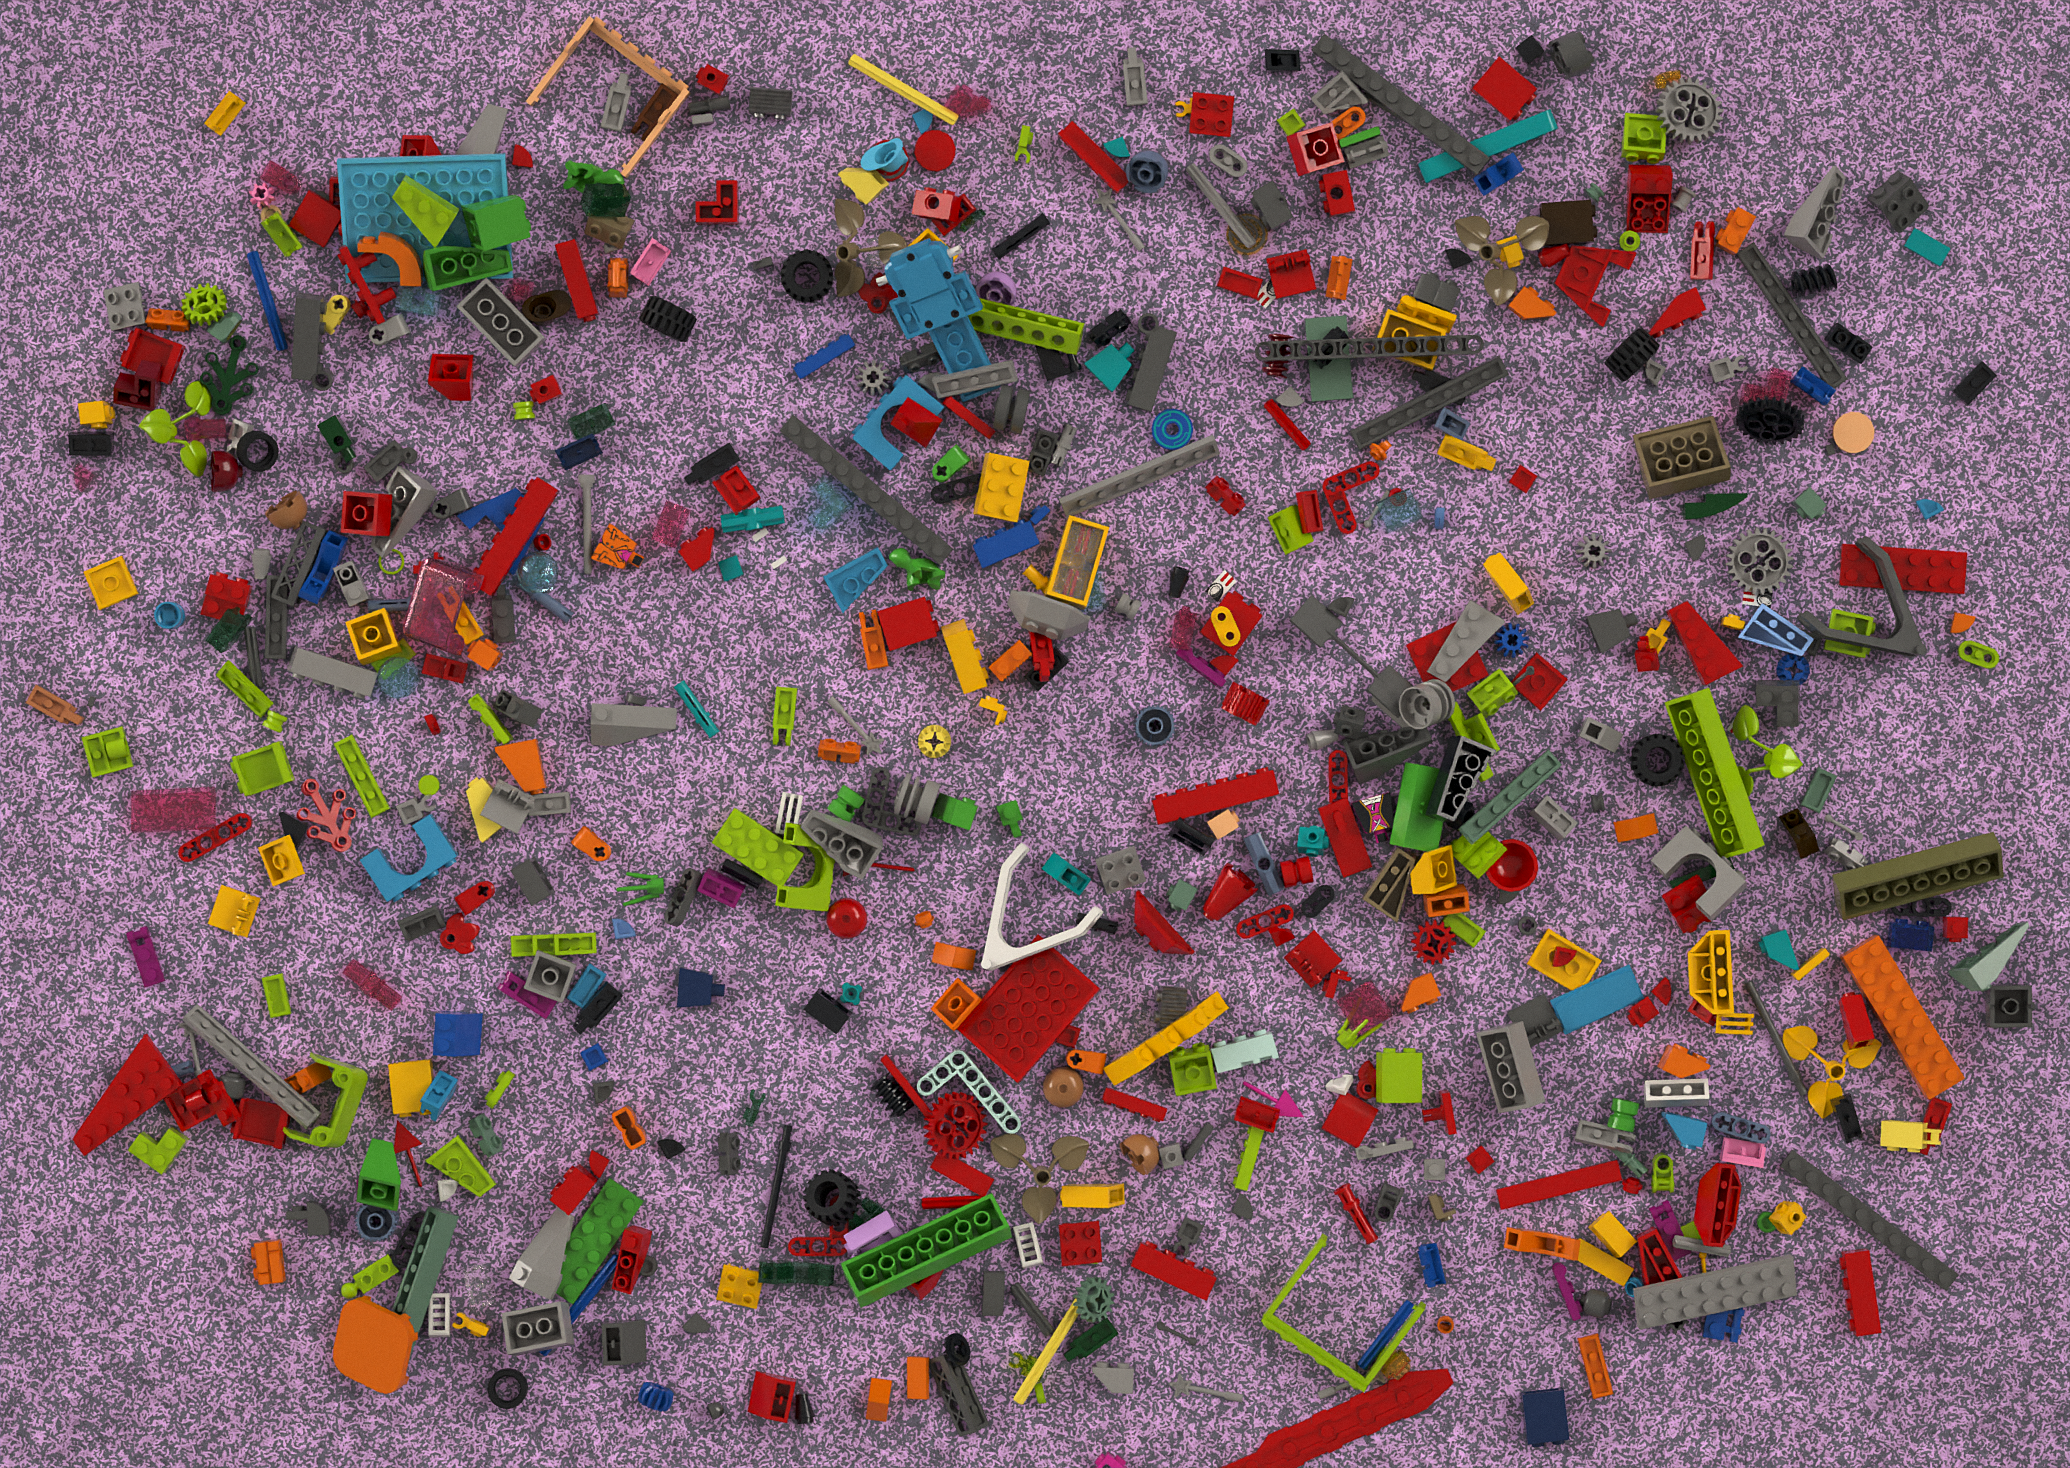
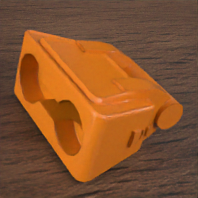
(618, 277)

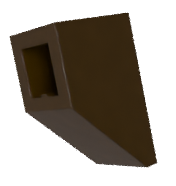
(1799, 833)

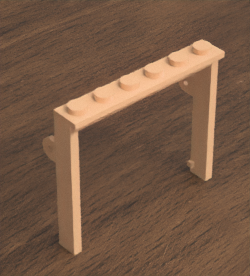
(629, 51)

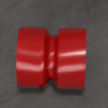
(1296, 872)

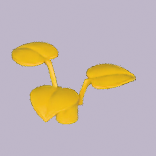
(1801, 1041)

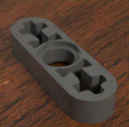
(673, 914)

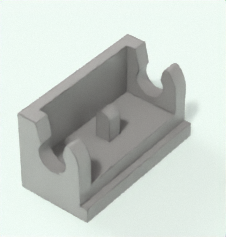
(1553, 818)

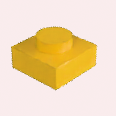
(1733, 622)

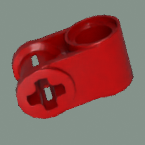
(472, 898)

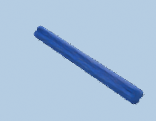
(590, 1292)

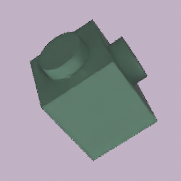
(1809, 504)
(1180, 895)

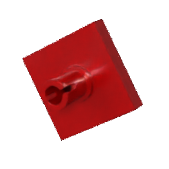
(1443, 1112)

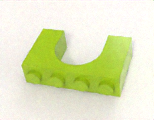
(816, 892)

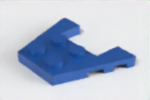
(497, 511)

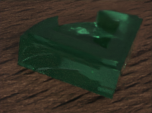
(972, 220)

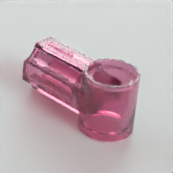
(206, 428)

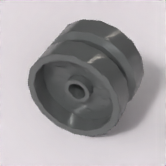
(1011, 409)

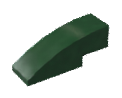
(1711, 505)

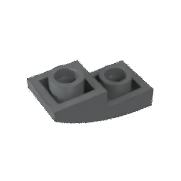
(1042, 451)
(993, 1293)

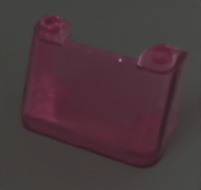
(438, 603)

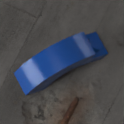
(322, 573)

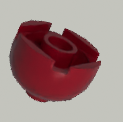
(224, 471)

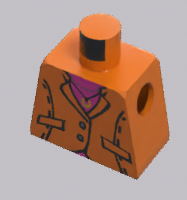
(617, 549)

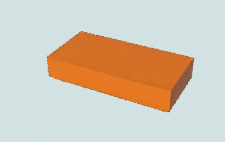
(917, 1377)

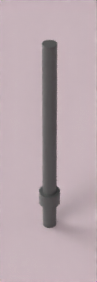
(1794, 1074)

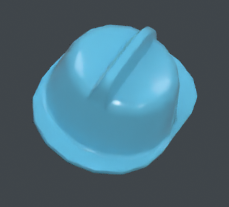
(886, 156)

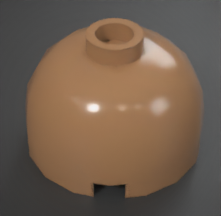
(288, 512)
(1063, 1087)
(1142, 1152)

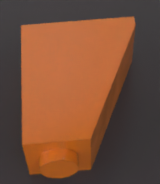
(525, 764)

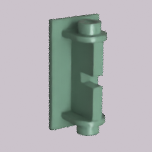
(482, 1126)

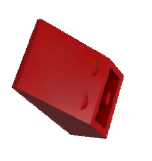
(1648, 198)

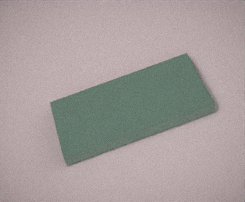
(1334, 379)

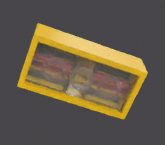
(1076, 562)

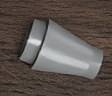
(261, 561)
(1321, 738)

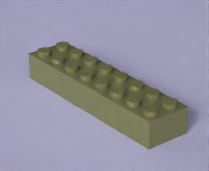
(1918, 876)

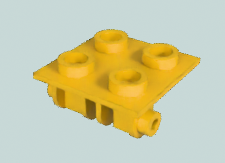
(234, 911)
(739, 1286)

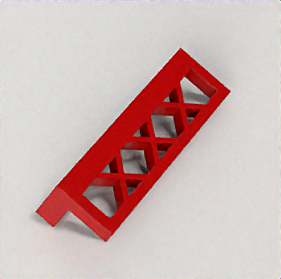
(1094, 157)

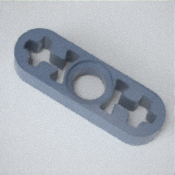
(1757, 1126)

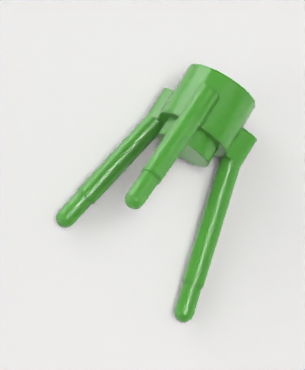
(655, 886)

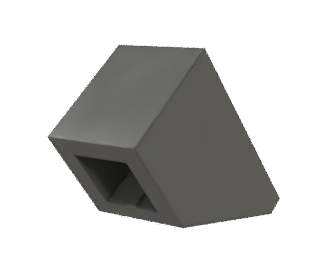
(517, 708)

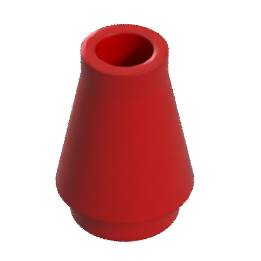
(1552, 255)

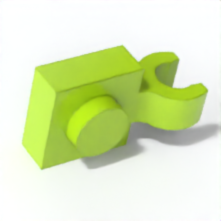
(1025, 138)

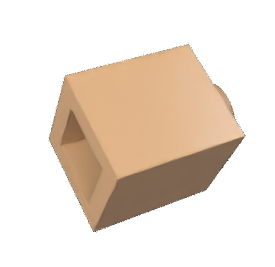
(1223, 823)

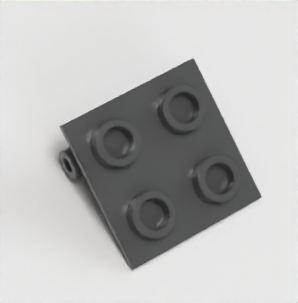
(1538, 1019)

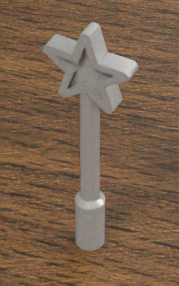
(1106, 201)
(870, 741)
(189, 1031)
(1184, 1386)
(1332, 1390)

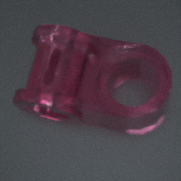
(278, 176)

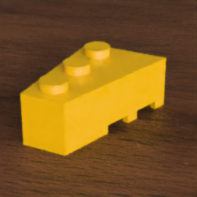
(965, 656)

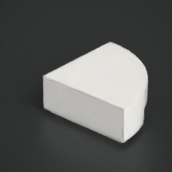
(1340, 1085)
(446, 1188)

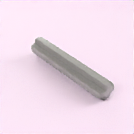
(1697, 1245)

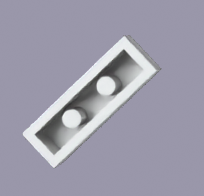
(1676, 1093)

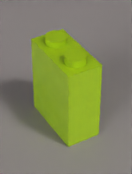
(1399, 1076)

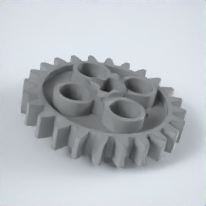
(1706, 116)
(1748, 545)

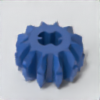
(1503, 640)
(655, 1396)

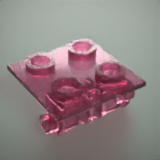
(1364, 1004)

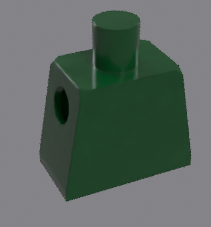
(331, 430)

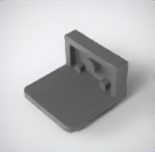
(1899, 201)

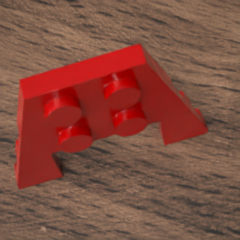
(1582, 275)

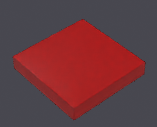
(316, 218)
(1541, 685)

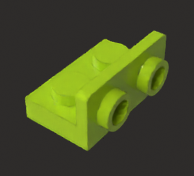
(1492, 693)

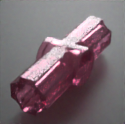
(372, 985)

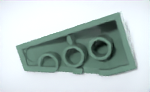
(1984, 968)

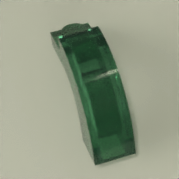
(796, 1272)

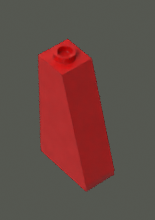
(577, 280)

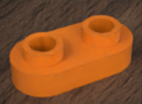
(1346, 124)

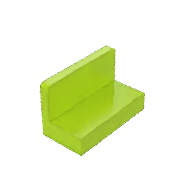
(1289, 530)

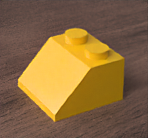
(1434, 871)

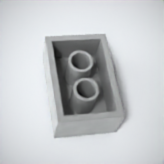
(537, 1328)

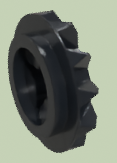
(963, 1349)

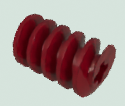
(1276, 368)

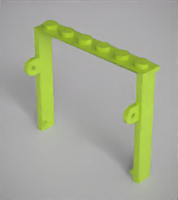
(1321, 1356)

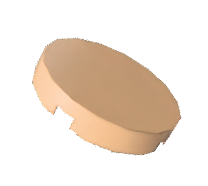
(1853, 432)

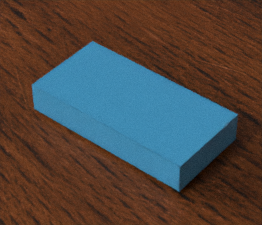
(586, 985)

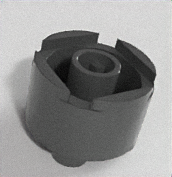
(1571, 54)

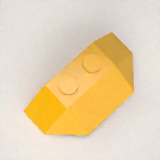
(1712, 972)

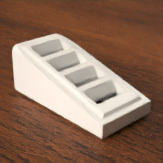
(1036, 1262)
(439, 1333)

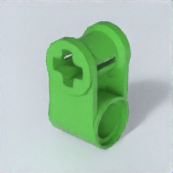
(952, 461)

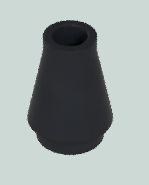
(1178, 580)
(803, 1411)

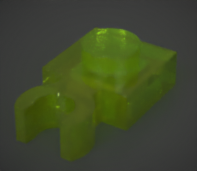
(1025, 1364)

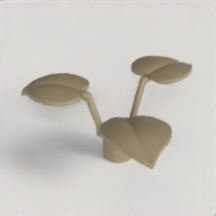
(1473, 233)
(850, 277)
(1039, 1201)

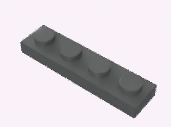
(276, 621)

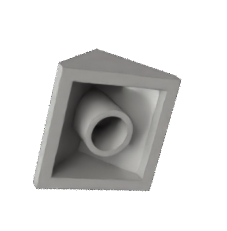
(550, 976)

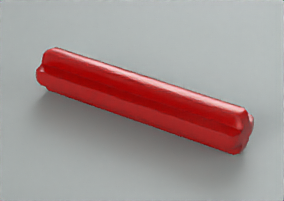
(1289, 427)
(947, 1202)

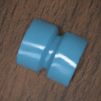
(169, 615)

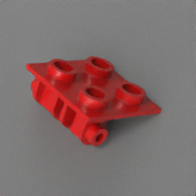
(1211, 114)
(1291, 274)
(1312, 959)
(1080, 1243)

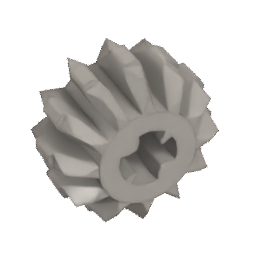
(878, 382)
(1592, 558)

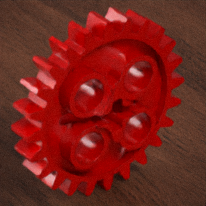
(943, 1139)

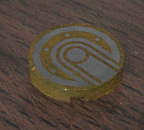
(1257, 230)

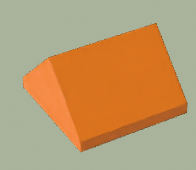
(956, 1004)

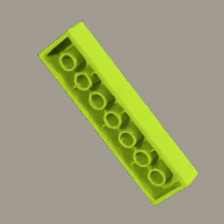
(1714, 773)

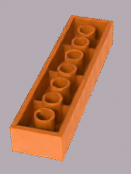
(1902, 1017)

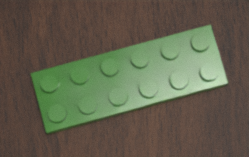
(595, 1237)

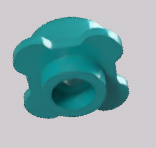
(845, 997)

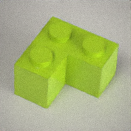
(159, 1154)

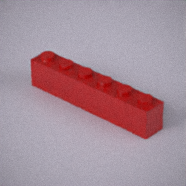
(515, 534)
(1216, 796)

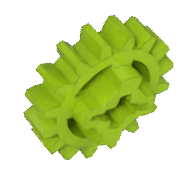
(204, 304)

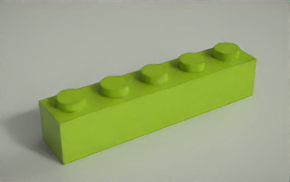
(1248, 1158)

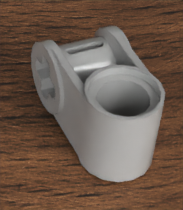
(392, 329)

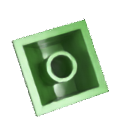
(496, 222)
(379, 1177)

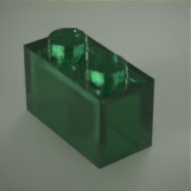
(605, 200)

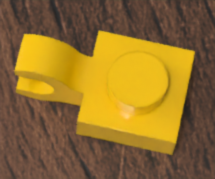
(1656, 637)
(476, 1327)

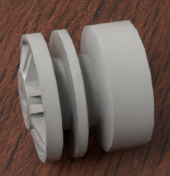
(1426, 704)
(916, 798)

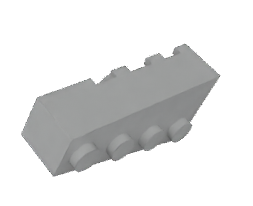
(332, 671)

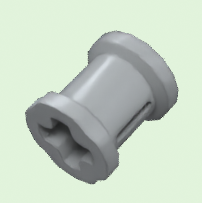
(1683, 199)

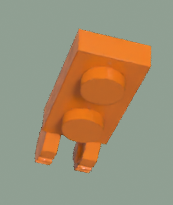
(873, 642)

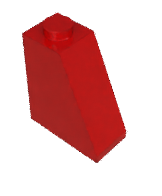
(1856, 1021)

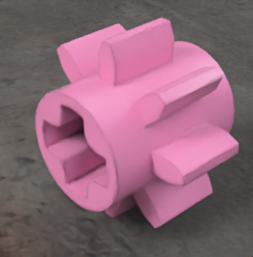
(266, 201)

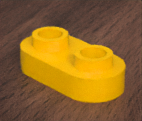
(1225, 626)

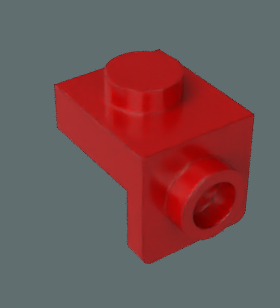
(1329, 986)

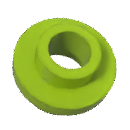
(1623, 244)

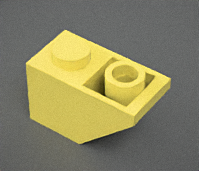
(864, 183)

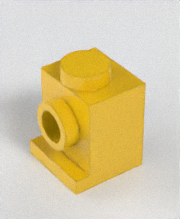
(1511, 254)

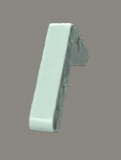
(974, 1085)

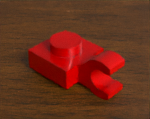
(1645, 657)

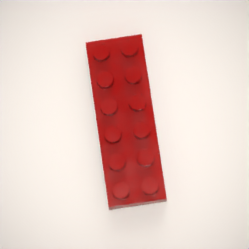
(1915, 569)

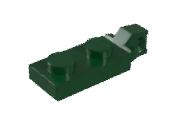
(1091, 1340)

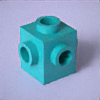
(1312, 841)

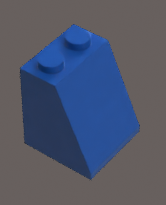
(457, 1033)

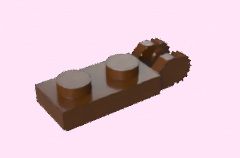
(653, 110)

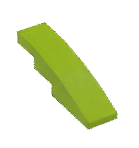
(553, 944)

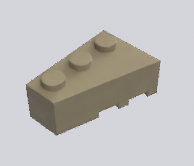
(1390, 884)

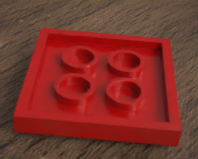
(1425, 650)

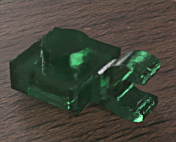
(751, 1113)

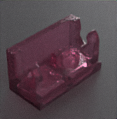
(670, 524)

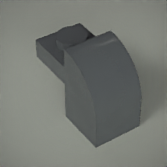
(317, 1217)

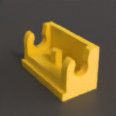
(1612, 1234)

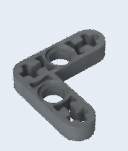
(882, 814)

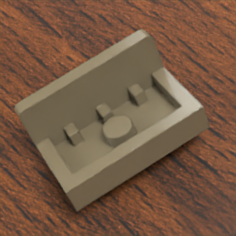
(609, 229)

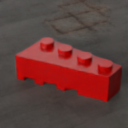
(1703, 646)

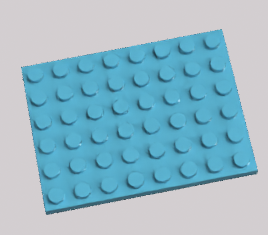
(368, 204)

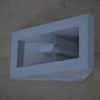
(1451, 424)

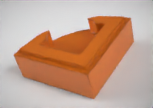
(1961, 622)

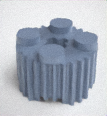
(1160, 735)
(376, 1231)

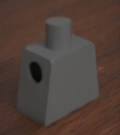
(1610, 628)

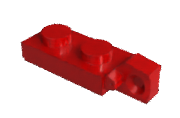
(1042, 654)
(219, 1098)
(1936, 1117)

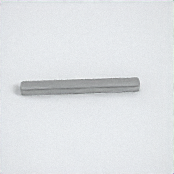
(1220, 205)

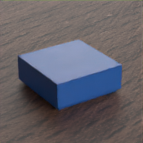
(594, 1056)

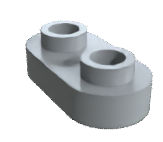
(1227, 162)

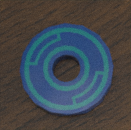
(1177, 417)

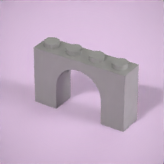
(1689, 846)

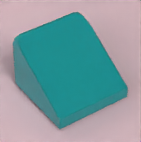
(730, 568)

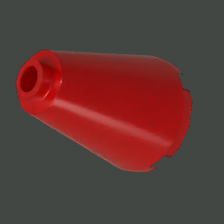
(1228, 893)

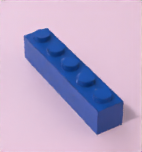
(824, 356)

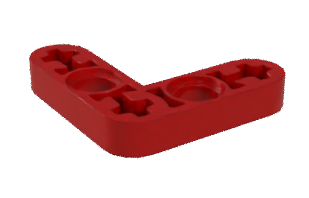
(1339, 493)
(834, 1237)

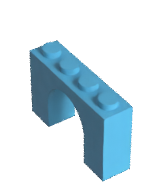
(870, 435)
(439, 854)

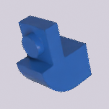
(1498, 174)

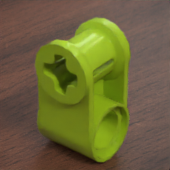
(1662, 1178)

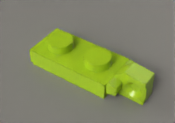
(490, 719)

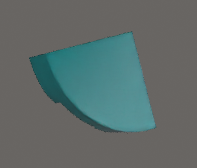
(1117, 147)

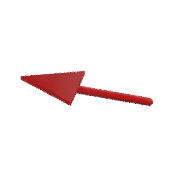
(404, 1141)

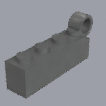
(308, 340)
(1152, 367)

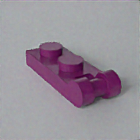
(146, 957)
(533, 1001)
(1668, 1228)
(1566, 1289)

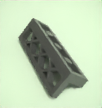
(307, 565)
(961, 1392)

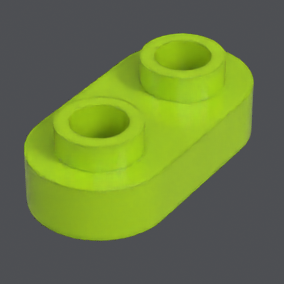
(1977, 654)
(494, 1095)

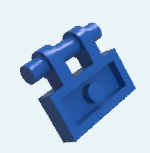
(1716, 1326)

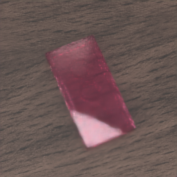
(173, 809)

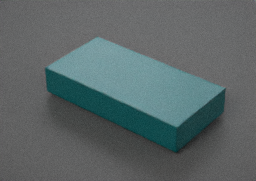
(1927, 247)

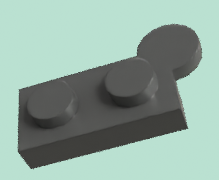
(389, 459)

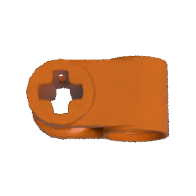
(589, 842)
(1090, 1061)

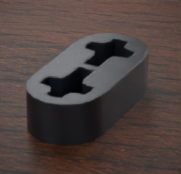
(1321, 905)

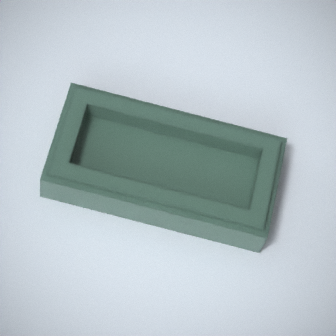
(1818, 790)

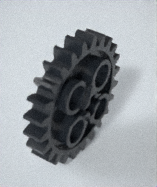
(1770, 420)

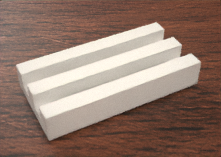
(788, 817)

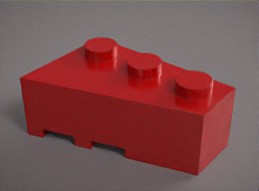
(1655, 1258)

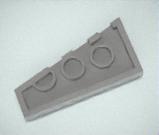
(1466, 637)

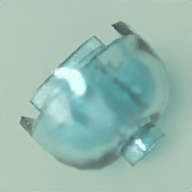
(537, 572)

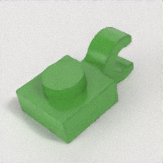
(1010, 815)

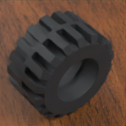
(807, 294)
(668, 318)
(1632, 354)
(1638, 760)
(842, 1208)

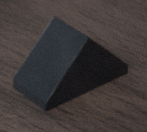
(293, 827)

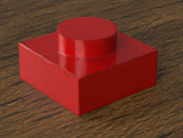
(1479, 1159)

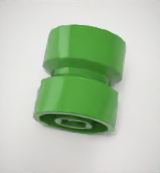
(846, 803)
(1623, 1114)

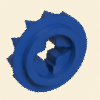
(1788, 661)

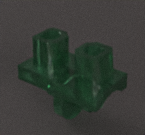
(872, 1209)

